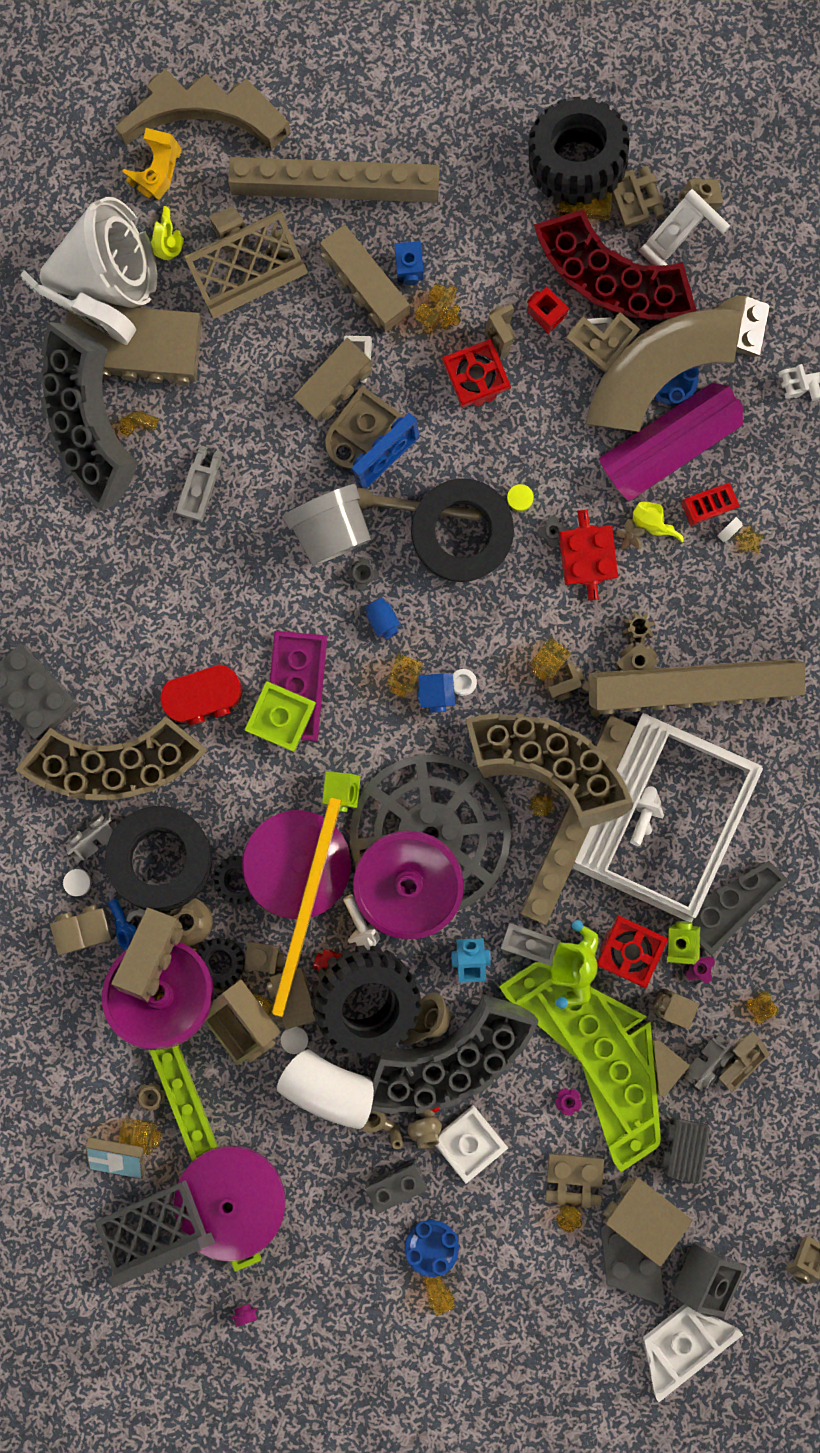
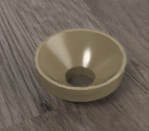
(202, 921)

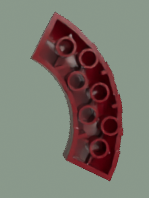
(608, 277)

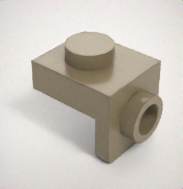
(563, 690)

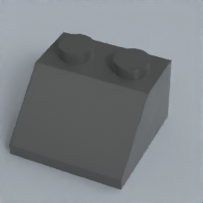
(707, 1280)

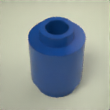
(382, 619)

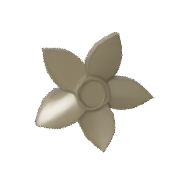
(630, 535)

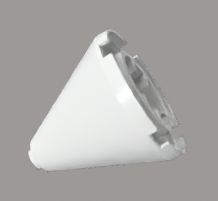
(104, 258)

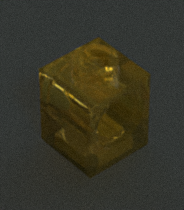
(549, 660)
(408, 664)
(140, 1134)

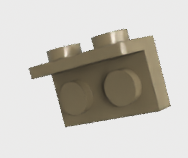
(500, 330)

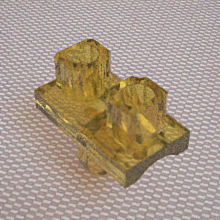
(431, 317)

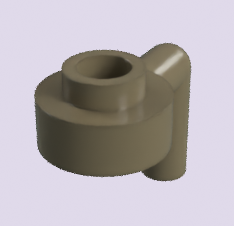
(380, 1122)

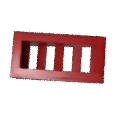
(691, 512)

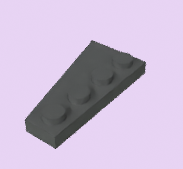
(735, 904)

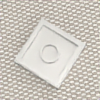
(470, 1144)

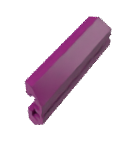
(673, 440)

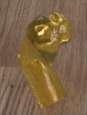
(135, 420)

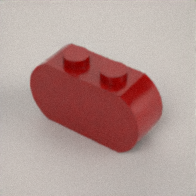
(202, 695)

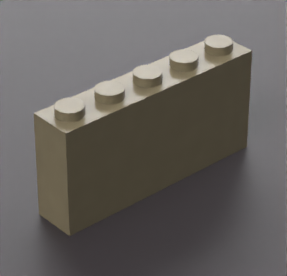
(161, 348)

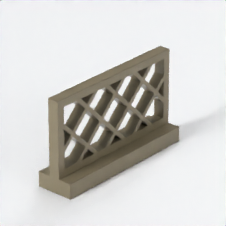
(251, 287)

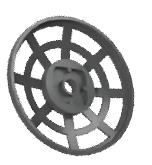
(438, 816)

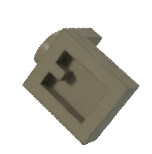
(263, 957)
(807, 1262)

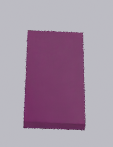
(300, 668)

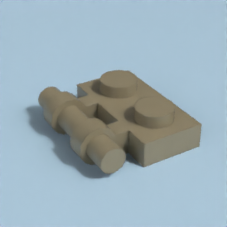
(630, 202)
(575, 1171)

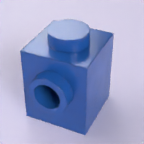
(409, 262)
(436, 692)

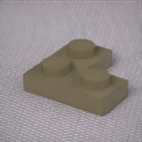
(605, 346)
(750, 1055)

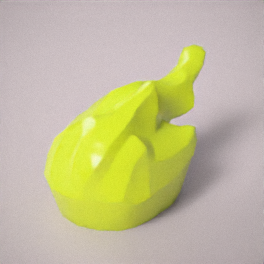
(163, 242)
(651, 517)

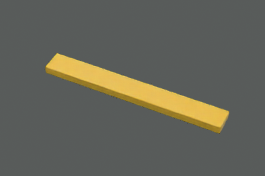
(306, 907)

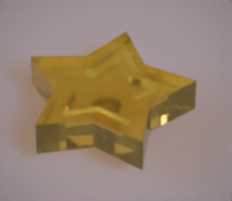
(749, 540)

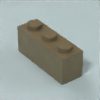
(334, 380)
(148, 955)

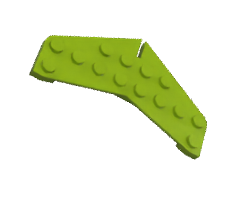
(614, 1062)

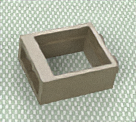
(251, 1015)

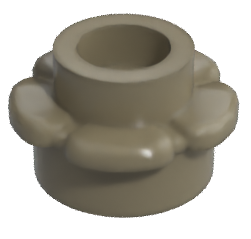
(158, 1096)

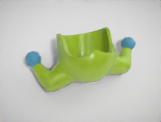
(576, 966)

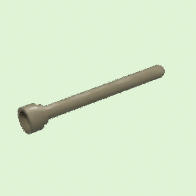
(367, 499)

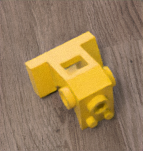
(165, 152)

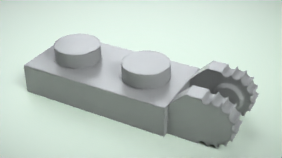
(199, 486)
(529, 944)

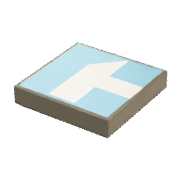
(115, 1158)

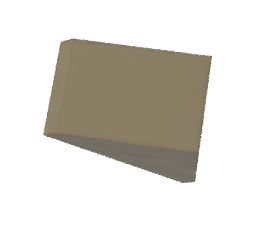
(668, 1067)

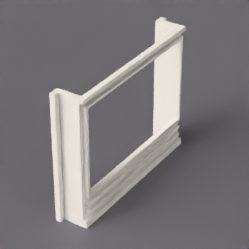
(635, 771)

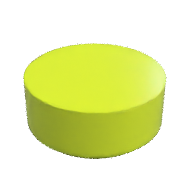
(520, 498)

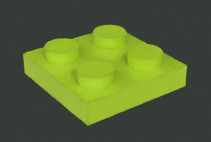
(280, 716)

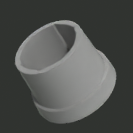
(329, 524)

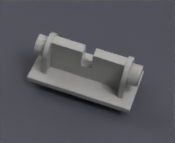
(83, 844)
(705, 1072)

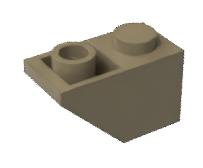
(226, 223)
(675, 1008)

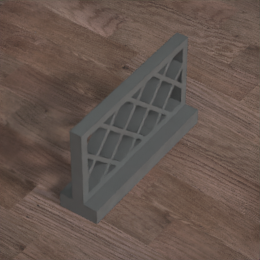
(154, 1258)

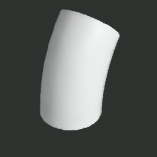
(327, 1090)

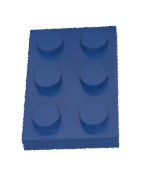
(385, 451)

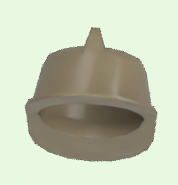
(432, 1020)

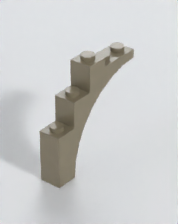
(204, 100)

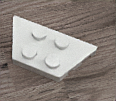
(684, 1346)

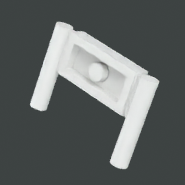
(679, 226)

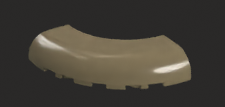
(658, 357)
(552, 756)
(111, 770)

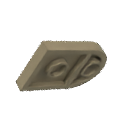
(359, 426)

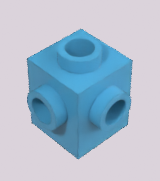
(471, 960)

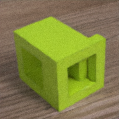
(689, 933)

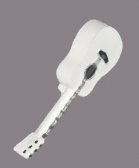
(89, 310)

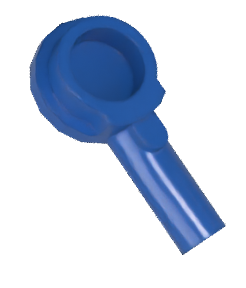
(124, 930)

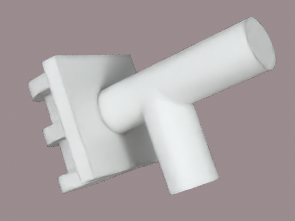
(798, 383)
(649, 806)
(364, 934)

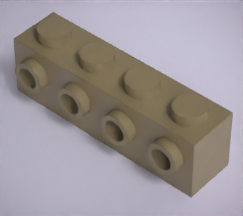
(364, 278)

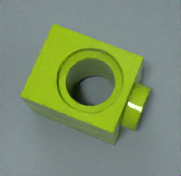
(341, 787)

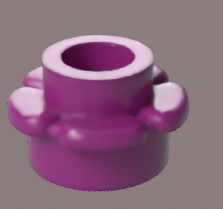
(568, 1109)
(244, 1315)

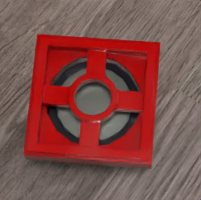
(475, 374)
(629, 951)

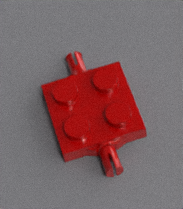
(588, 554)

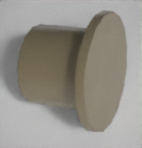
(283, 250)

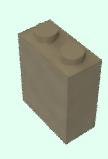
(646, 1220)

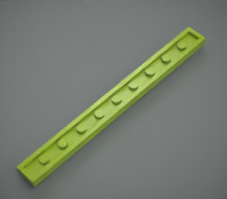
(189, 1113)

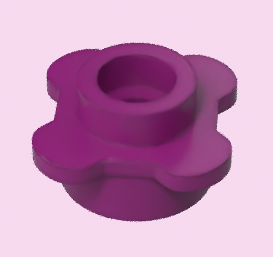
(705, 974)

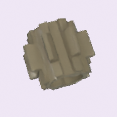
(646, 625)

